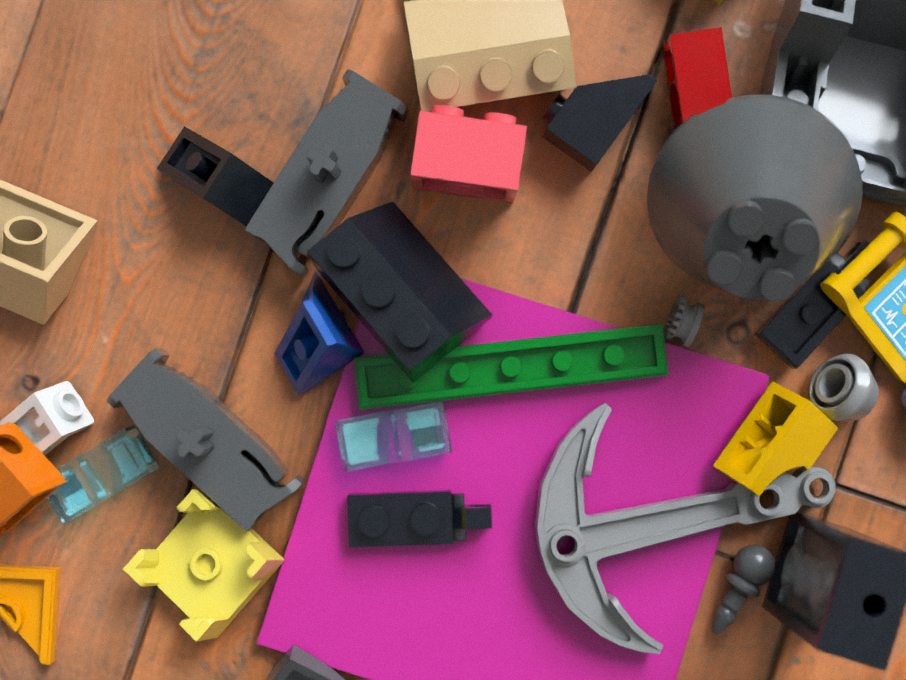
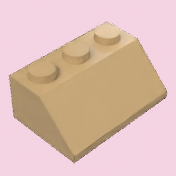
(488, 50)
(39, 251)

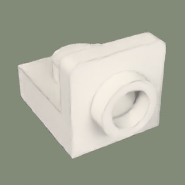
(51, 416)

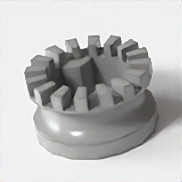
(685, 321)

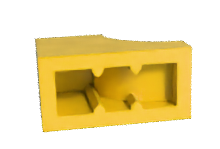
(774, 438)

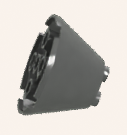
(754, 195)

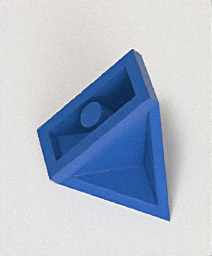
(316, 340)

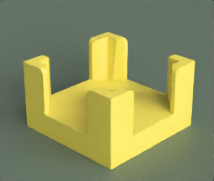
(206, 566)

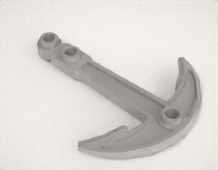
(616, 531)

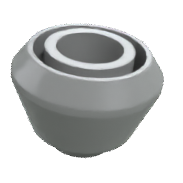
(844, 388)

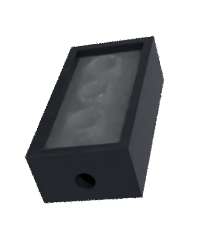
(838, 590)

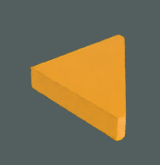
(31, 606)

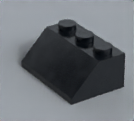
(399, 287)

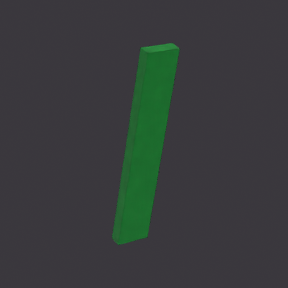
(517, 367)

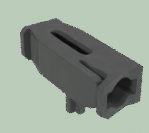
(327, 170)
(204, 439)

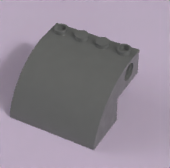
(852, 69)

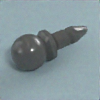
(752, 568)

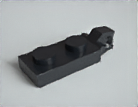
(808, 314)
(412, 518)

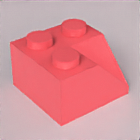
(468, 154)

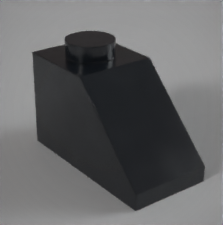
(594, 117)
(215, 175)

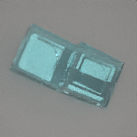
(393, 436)
(102, 474)

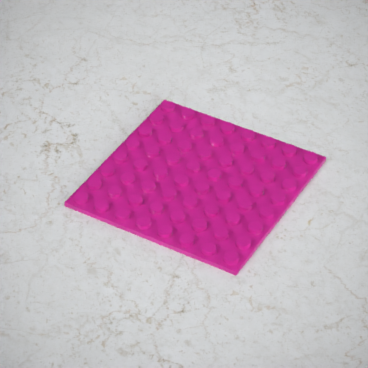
(486, 600)

